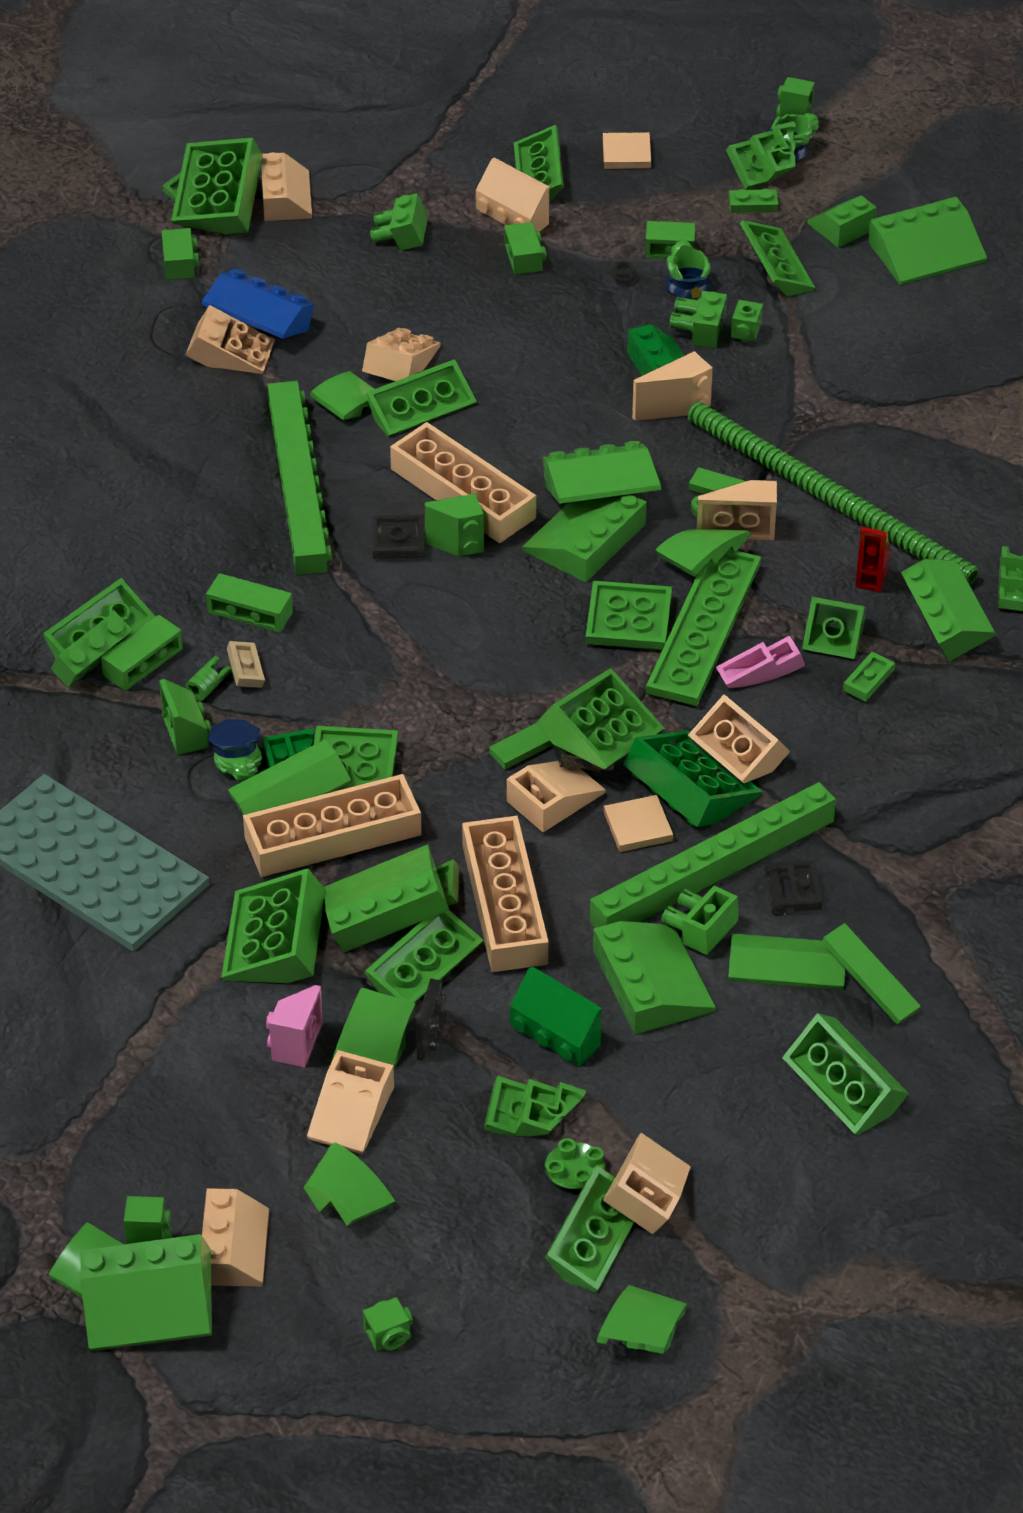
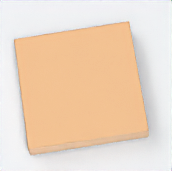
(626, 151)
(638, 823)

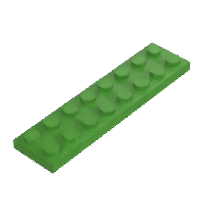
(703, 628)

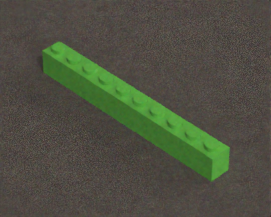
(297, 478)
(715, 858)

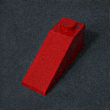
(872, 559)

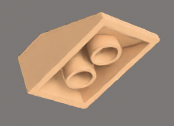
(672, 388)
(741, 507)

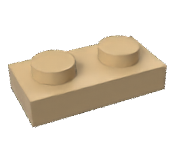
(245, 664)

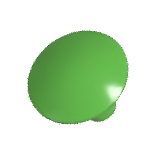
(573, 1163)

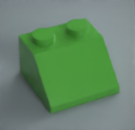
(845, 221)
(455, 525)
(834, 627)
(183, 718)

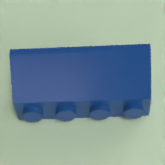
(260, 304)

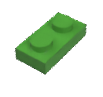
(753, 201)
(868, 676)

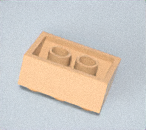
(285, 188)
(512, 196)
(738, 741)
(237, 1236)

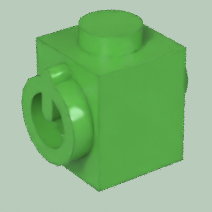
(746, 320)
(387, 1324)

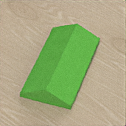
(541, 158)
(778, 258)
(420, 398)
(116, 598)
(294, 779)
(422, 954)
(784, 962)
(589, 1235)

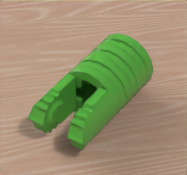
(207, 679)

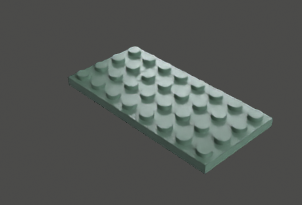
(94, 863)

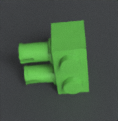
(403, 223)
(707, 317)
(708, 919)

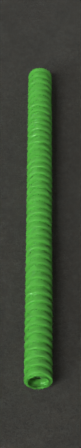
(823, 488)

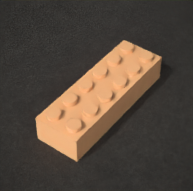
(450, 470)
(332, 825)
(505, 894)

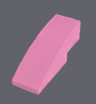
(761, 664)

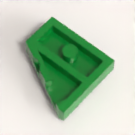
(283, 746)

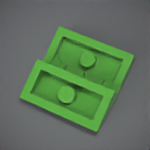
(343, 395)
(67, 1267)

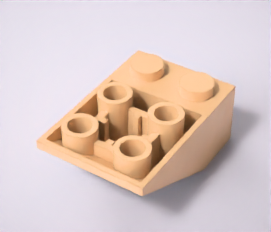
(229, 343)
(399, 354)
(550, 793)
(351, 1101)
(648, 1184)

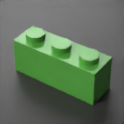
(249, 602)
(87, 650)
(142, 652)

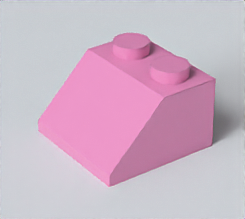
(295, 1026)

